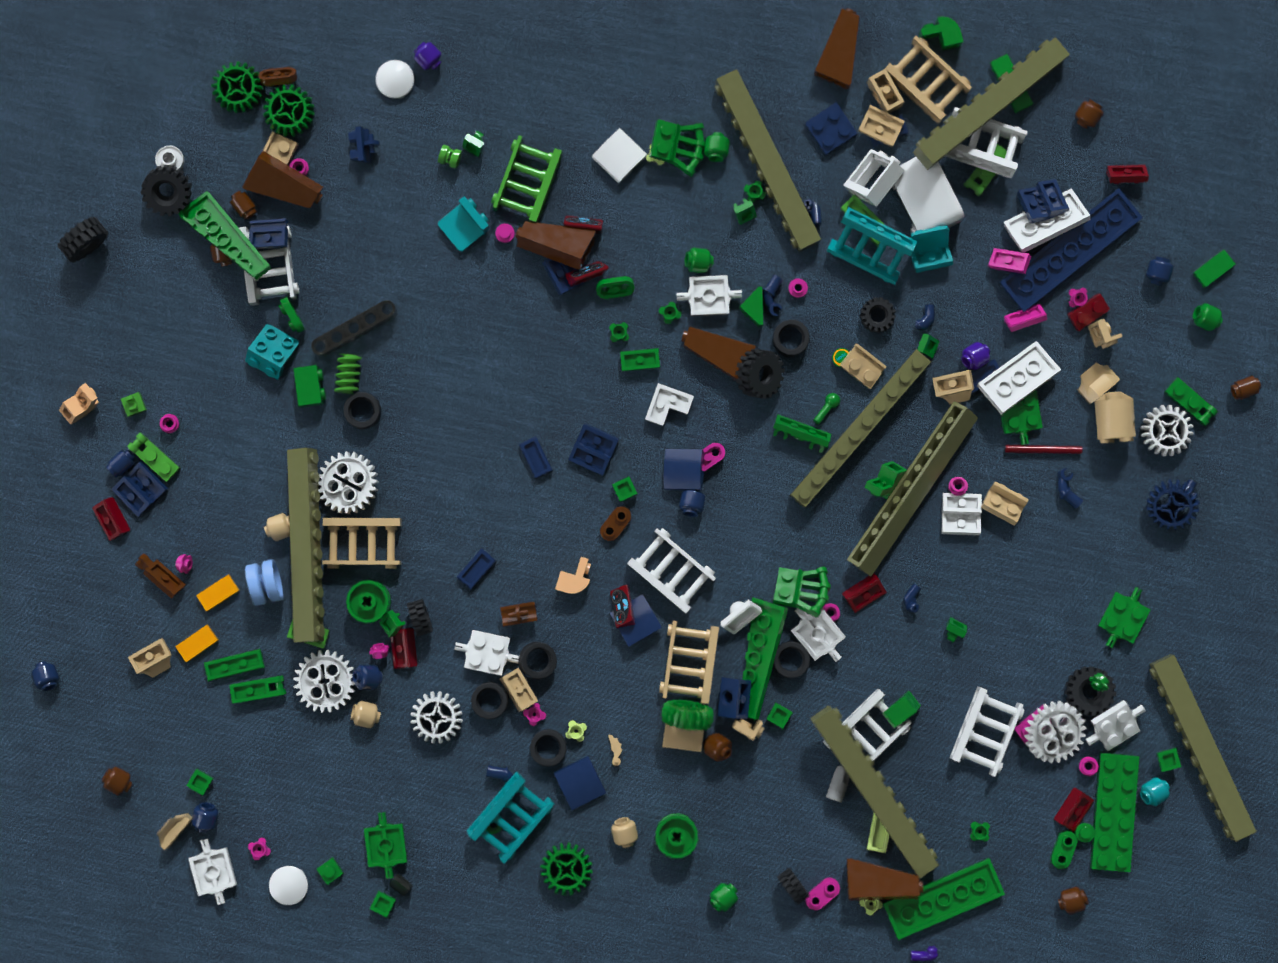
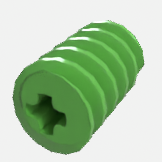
(347, 373)

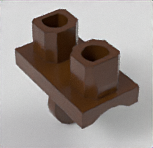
(518, 613)

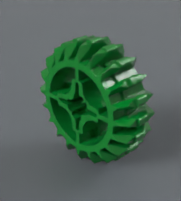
(240, 81)
(282, 113)
(687, 715)
(573, 874)

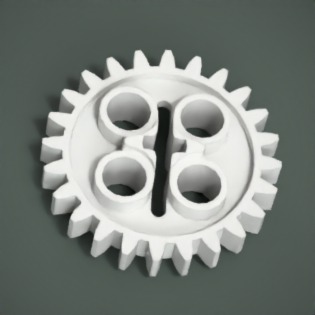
(356, 467)
(307, 683)
(1039, 739)

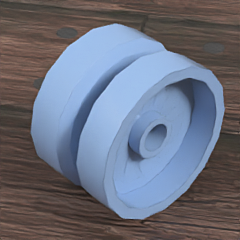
(264, 582)

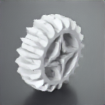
(1161, 425)
(439, 700)

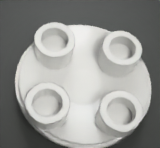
(394, 79)
(288, 885)

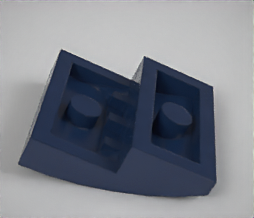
(1042, 201)
(593, 449)
(683, 469)
(139, 488)
(645, 622)
(580, 782)

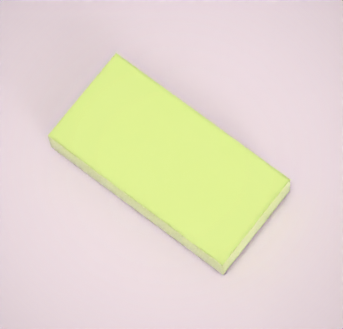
(878, 836)

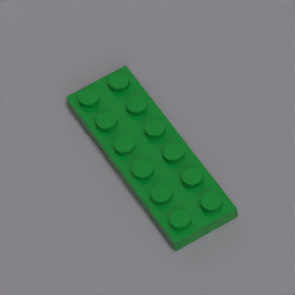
(1114, 812)
(945, 898)

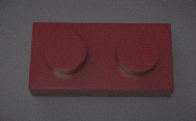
(1127, 174)
(1088, 312)

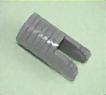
(838, 784)

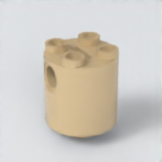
(1115, 417)

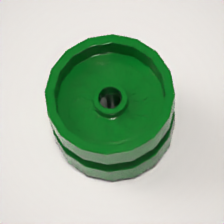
(357, 599)
(679, 846)

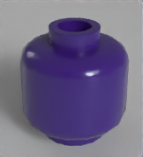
(427, 56)
(975, 356)

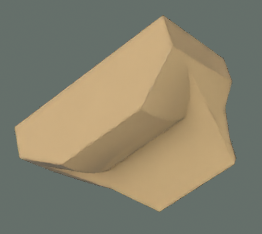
(1096, 382)
(954, 386)
(152, 659)
(173, 829)

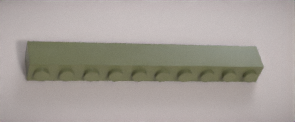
(991, 103)
(767, 160)
(860, 428)
(912, 488)
(305, 545)
(1202, 748)
(874, 791)

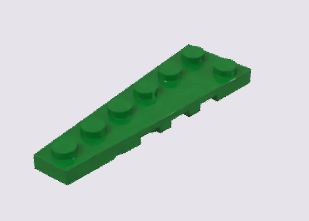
(218, 228)
(762, 649)

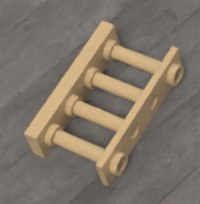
(922, 98)
(371, 525)
(704, 673)

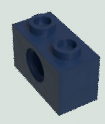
(734, 698)

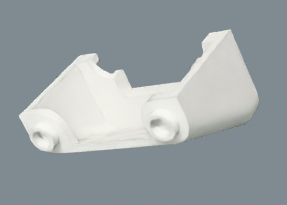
(927, 196)

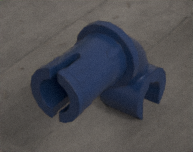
(769, 294)
(1064, 490)
(500, 773)

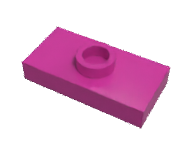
(1025, 319)

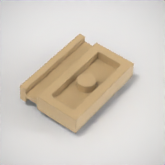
(881, 126)
(280, 147)
(862, 366)

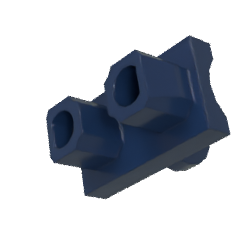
(365, 145)

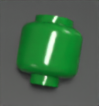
(716, 147)
(698, 260)
(1207, 317)
(723, 897)

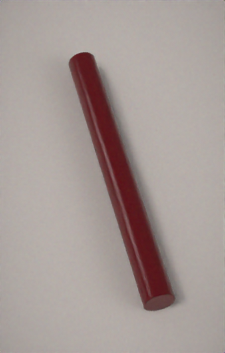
(1043, 449)

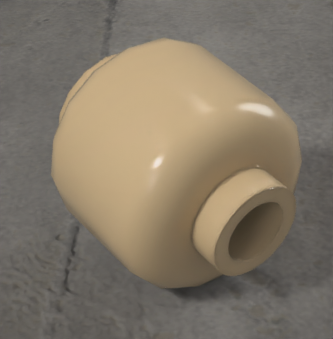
(278, 527)
(365, 714)
(624, 832)

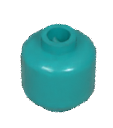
(1155, 791)

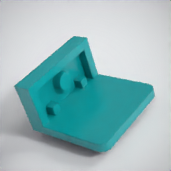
(464, 224)
(931, 249)
(271, 351)

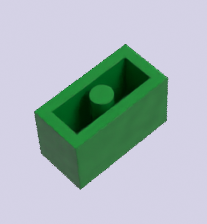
(309, 386)

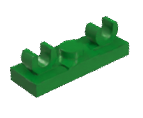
(801, 432)

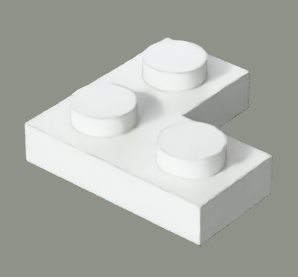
(663, 400)

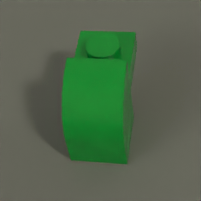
(946, 29)
(887, 480)

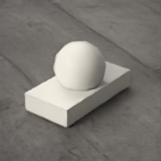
(740, 615)

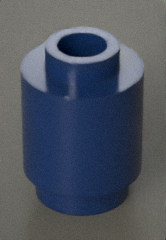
(121, 463)

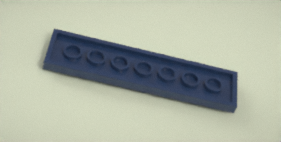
(1071, 250)

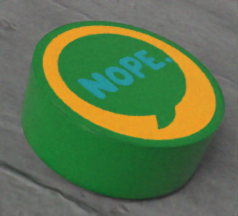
(838, 356)

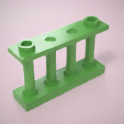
(539, 194)

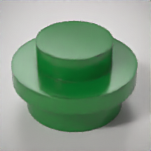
(1085, 832)

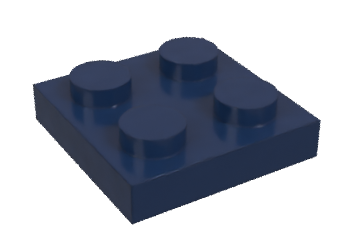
(830, 128)

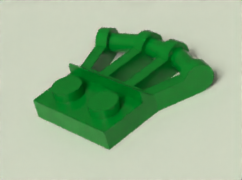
(666, 142)
(789, 589)

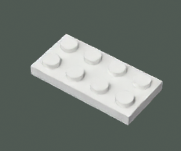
(1032, 235)
(1018, 377)

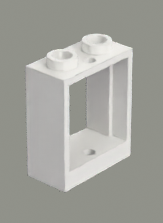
(864, 172)

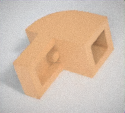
(79, 404)
(574, 583)

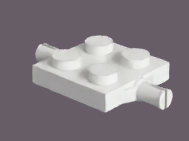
(709, 295)
(818, 634)
(487, 652)
(1115, 725)
(212, 871)

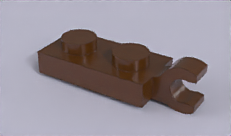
(160, 576)

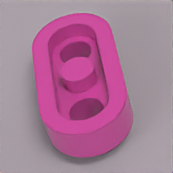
(710, 460)
(820, 891)

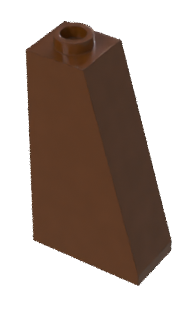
(839, 53)
(282, 182)
(557, 242)
(716, 349)
(880, 883)

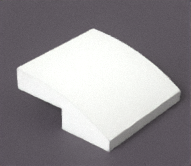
(619, 155)
(961, 514)

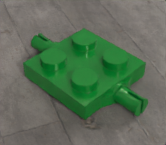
(1023, 417)
(1124, 617)
(385, 845)

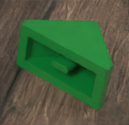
(753, 307)
(901, 709)

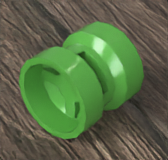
(449, 154)

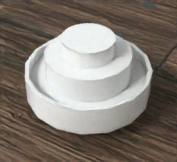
(170, 156)

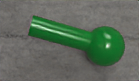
(832, 401)

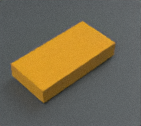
(217, 592)
(197, 643)

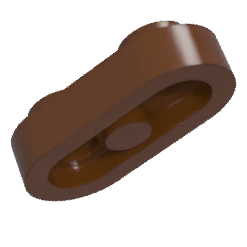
(278, 76)
(615, 523)

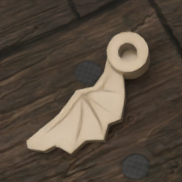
(616, 748)

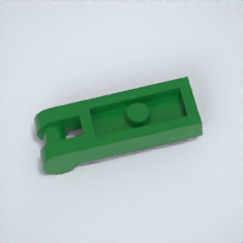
(1190, 401)
(256, 689)

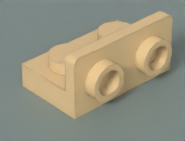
(1100, 334)
(1004, 503)
(745, 728)

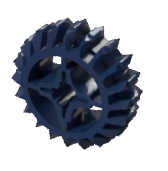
(1154, 507)

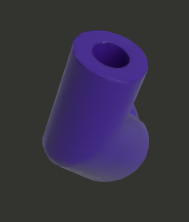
(930, 954)

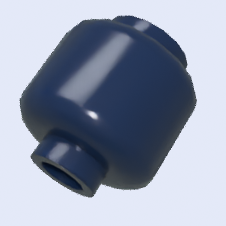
(1159, 271)
(692, 502)
(45, 676)
(367, 677)
(204, 817)

